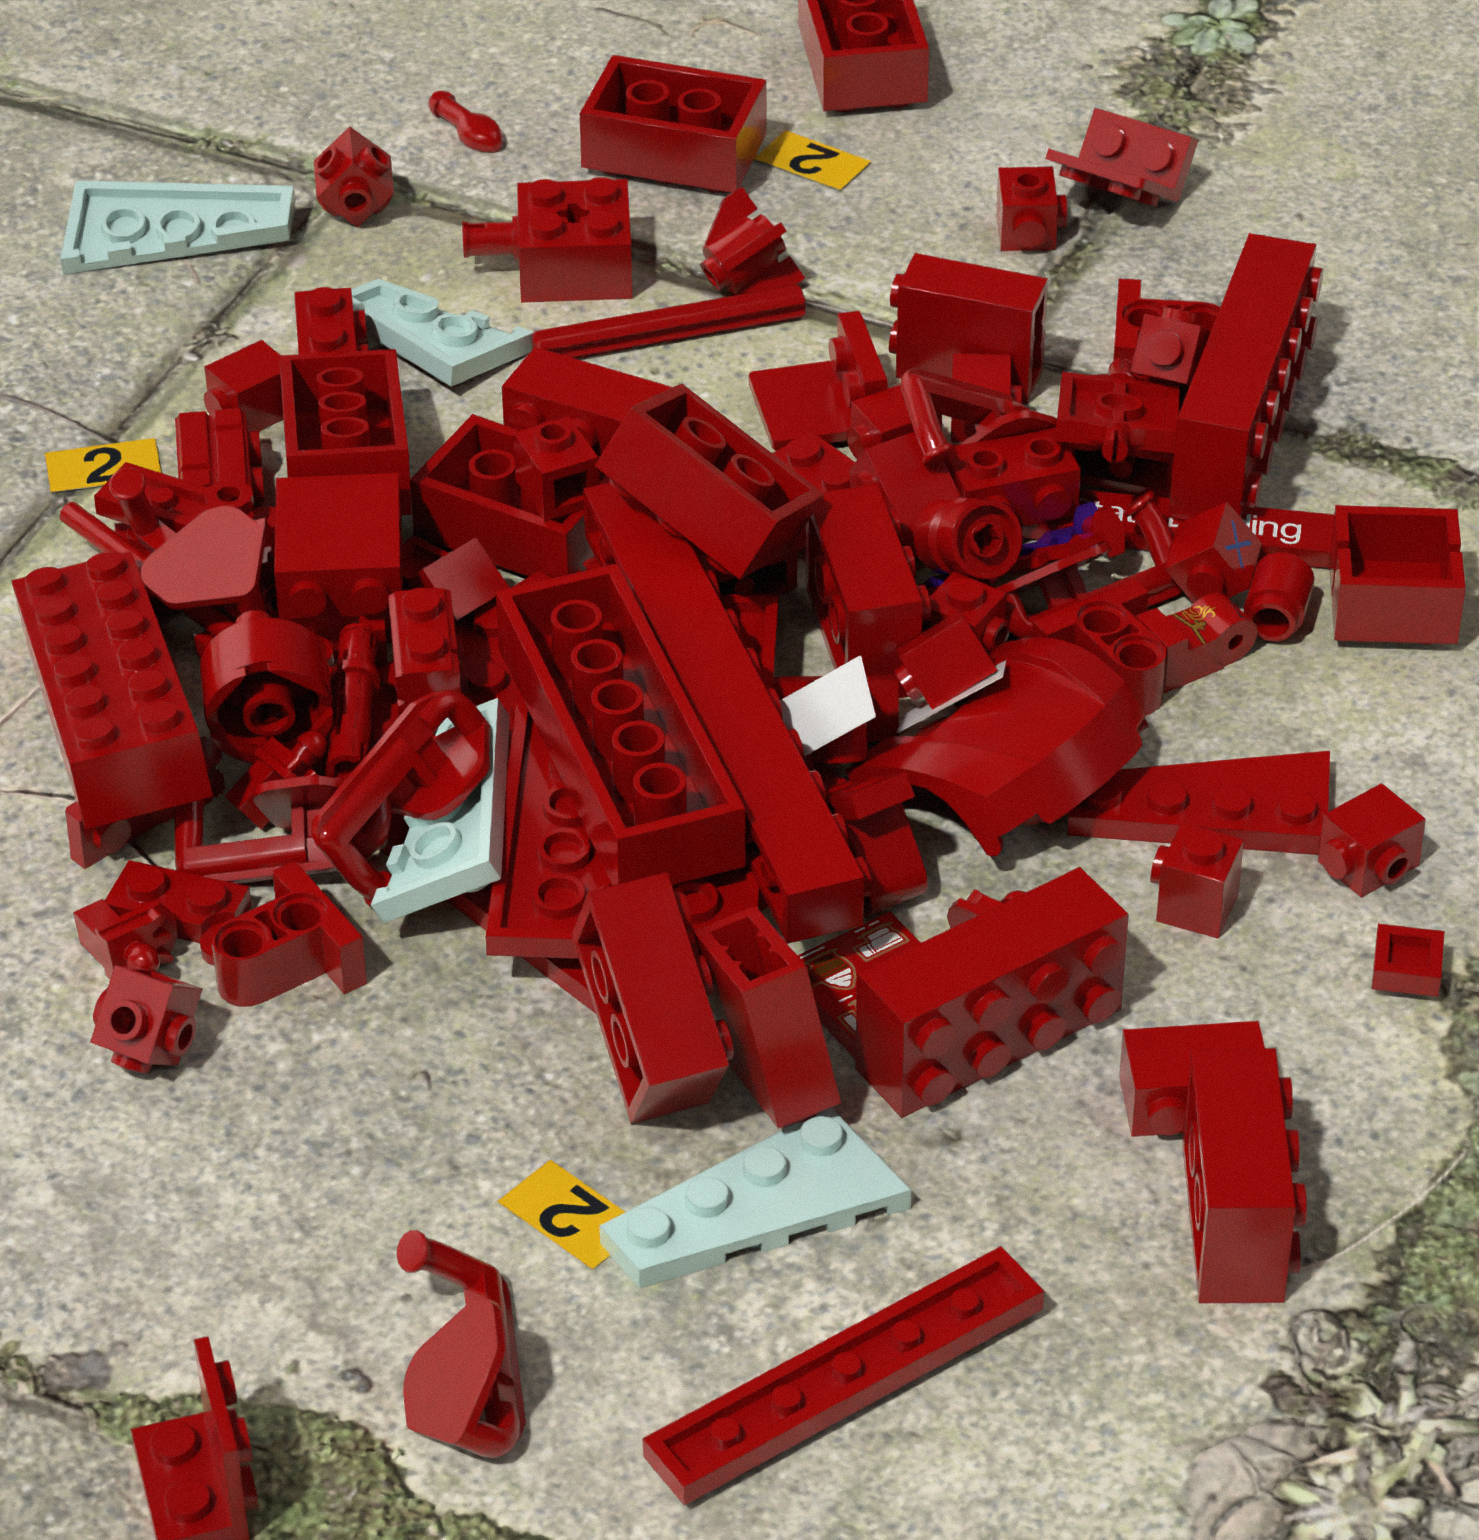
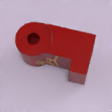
(1200, 638)

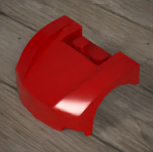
(1022, 743)

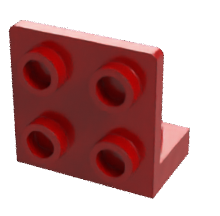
(1130, 159)
(820, 393)
(195, 1460)

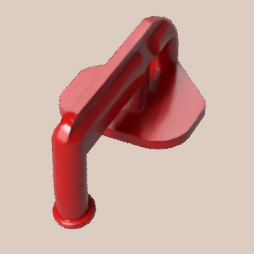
(991, 411)
(204, 563)
(1064, 586)
(421, 773)
(288, 805)
(469, 1360)

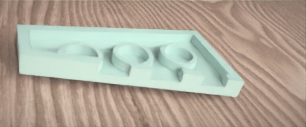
(459, 849)

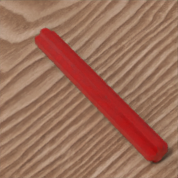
(673, 322)

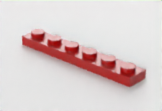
(841, 1375)

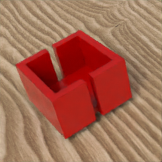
(1396, 574)

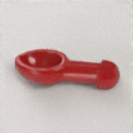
(473, 129)

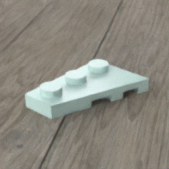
(435, 340)

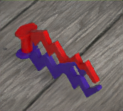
(1088, 530)

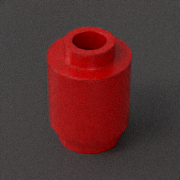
(1279, 595)

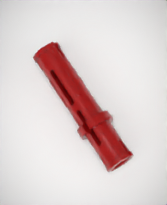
(355, 685)

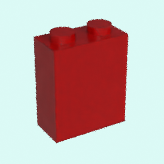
(968, 310)
(337, 545)
(771, 1017)

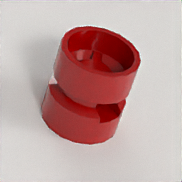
(968, 537)

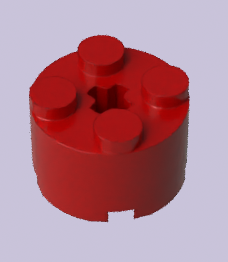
(264, 683)

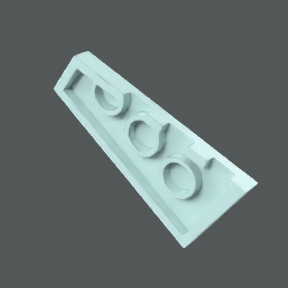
(159, 221)
(756, 1199)

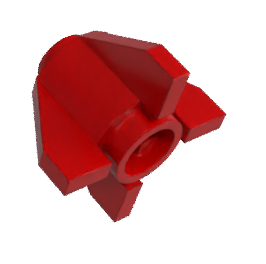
(746, 251)

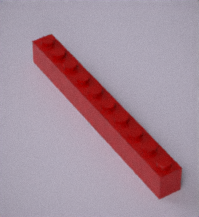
(790, 835)

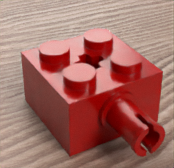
(566, 238)

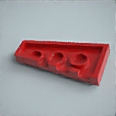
(1264, 800)

